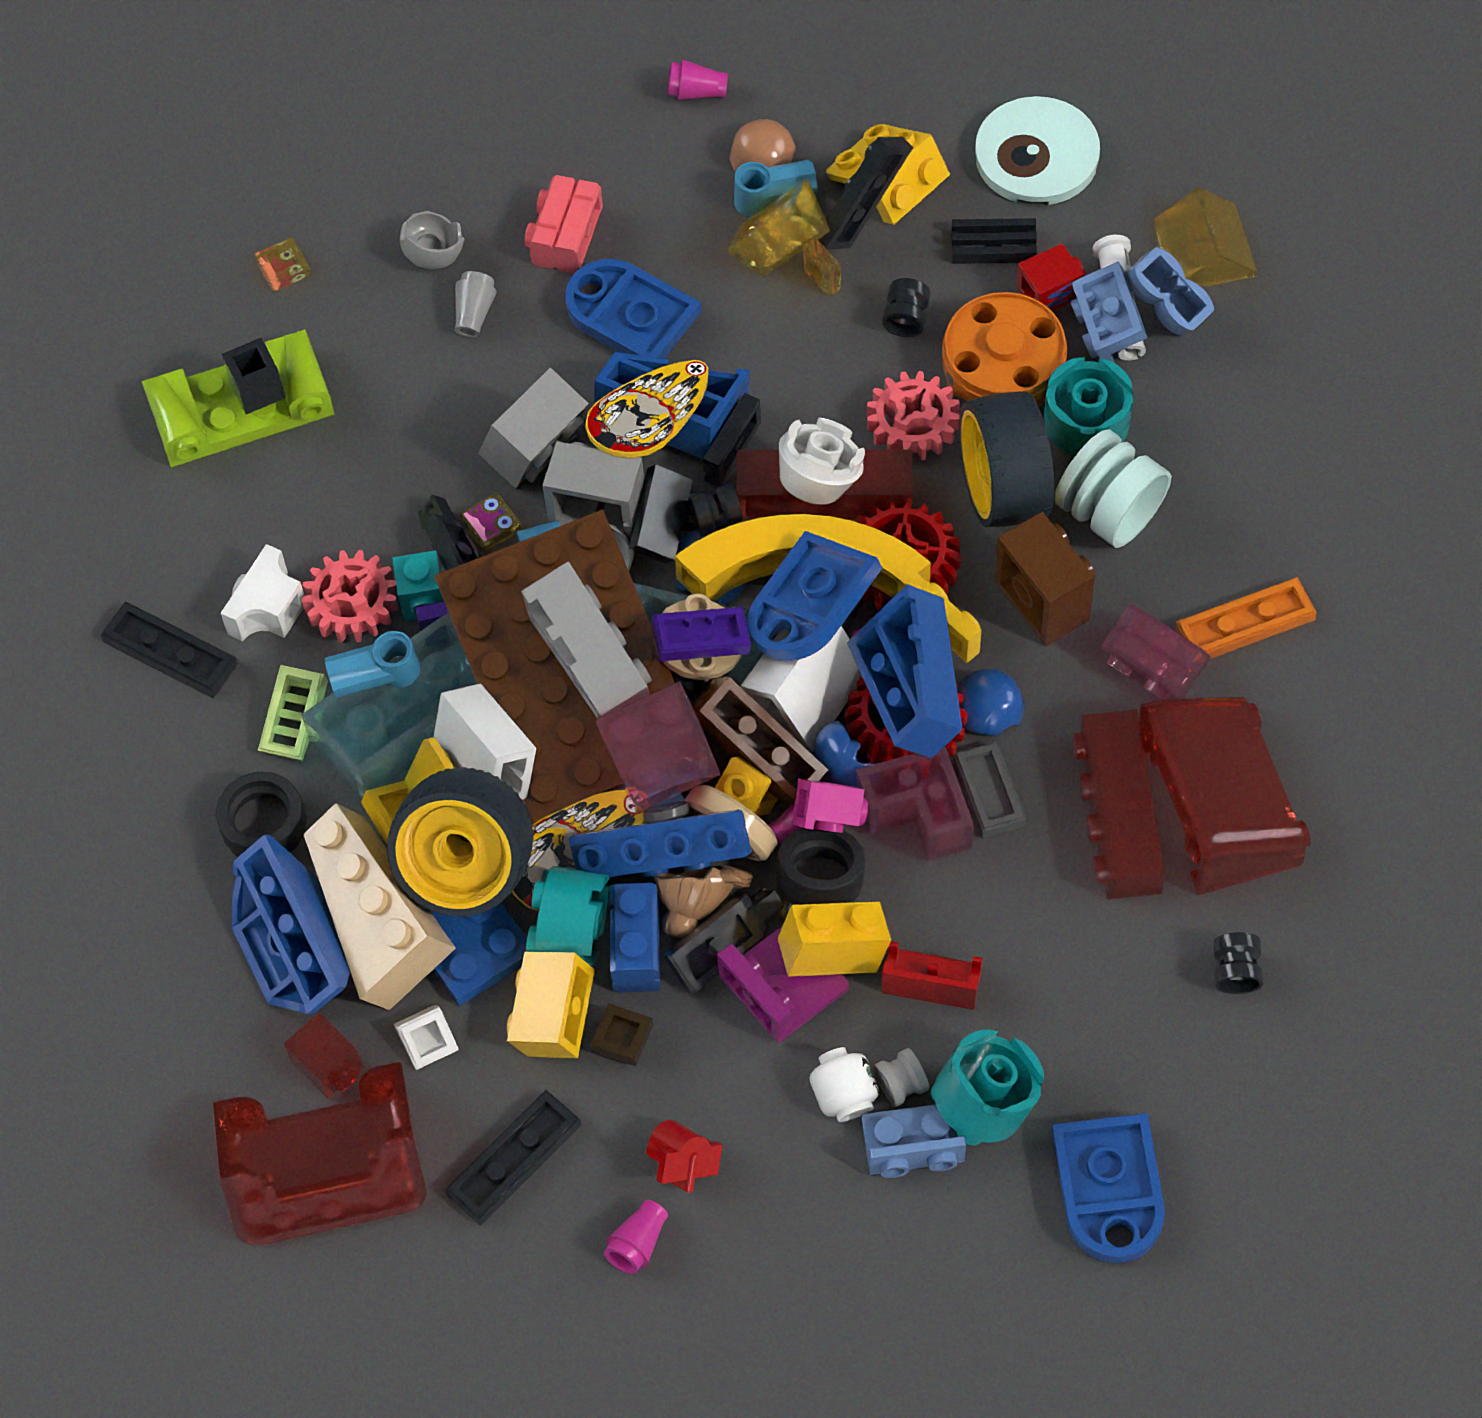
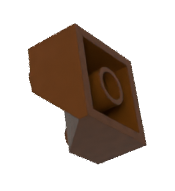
(1045, 578)

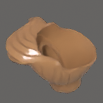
(695, 895)

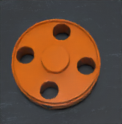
(1004, 349)

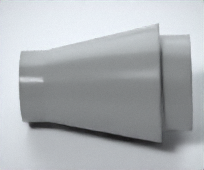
(473, 300)

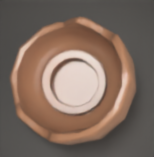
(762, 142)

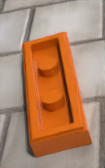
(1249, 618)

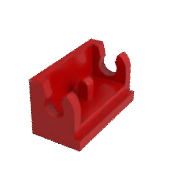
(931, 977)

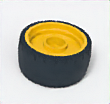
(1006, 458)
(439, 866)

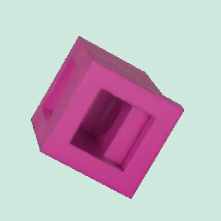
(829, 805)

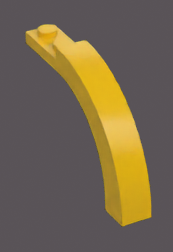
(761, 544)

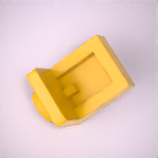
(747, 786)

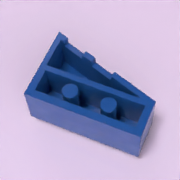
(911, 671)

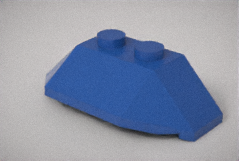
(286, 929)

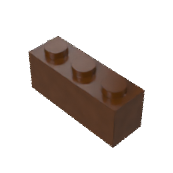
(755, 736)

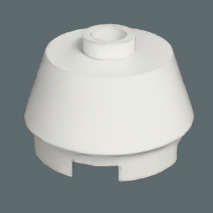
(819, 461)

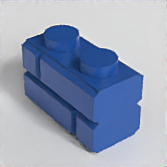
(634, 937)

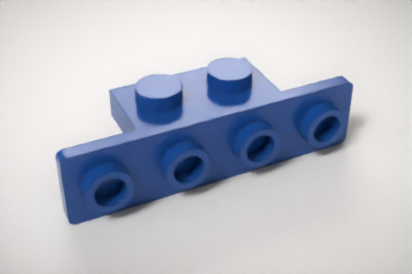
(662, 845)

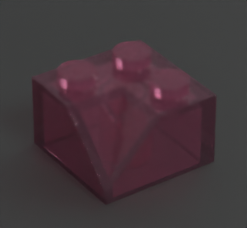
(657, 747)

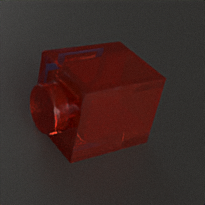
(324, 1056)

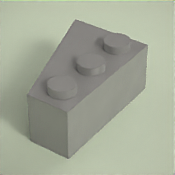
(584, 642)

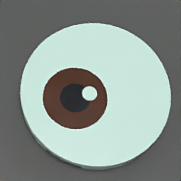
(1037, 150)

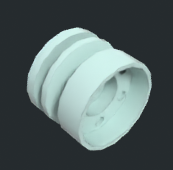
(1112, 488)

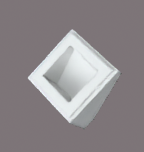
(426, 1036)

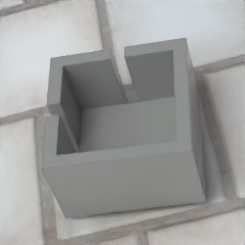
(527, 432)
(583, 477)

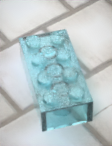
(379, 730)

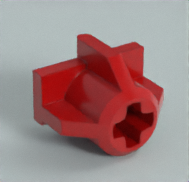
(682, 1155)

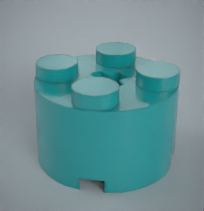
(1085, 401)
(570, 912)
(988, 1087)

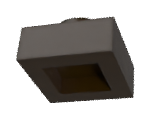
(622, 1034)

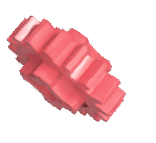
(913, 415)
(350, 595)

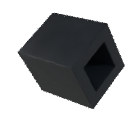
(253, 375)

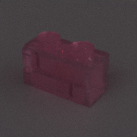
(1154, 652)

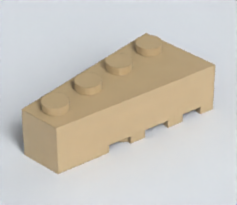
(381, 929)

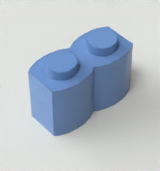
(1175, 300)

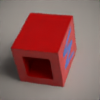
(1050, 277)

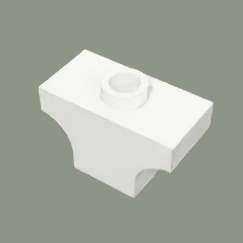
(264, 598)

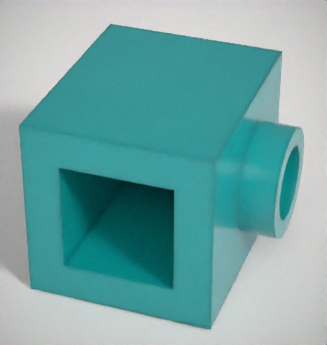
(416, 581)

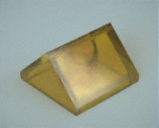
(779, 230)
(1206, 239)

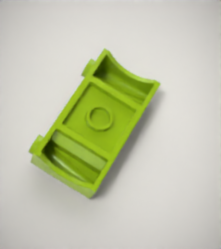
(205, 417)

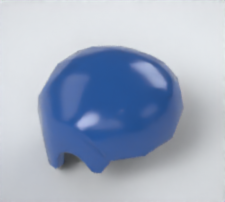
(991, 702)
(838, 754)

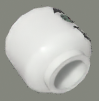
(844, 1084)

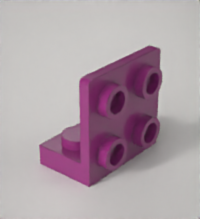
(771, 996)

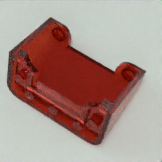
(1223, 789)
(320, 1164)

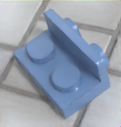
(1108, 310)
(910, 1140)

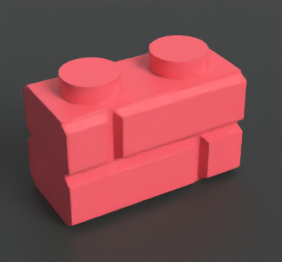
(564, 224)

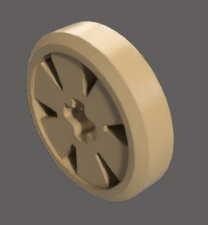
(709, 800)

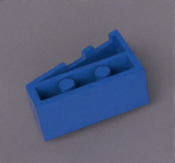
(710, 416)

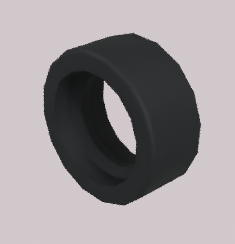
(251, 787)
(820, 843)

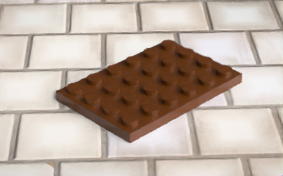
(522, 670)

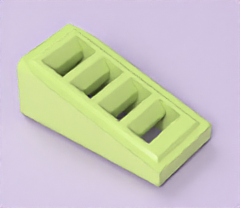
(285, 679)

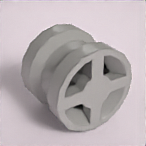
(901, 1077)

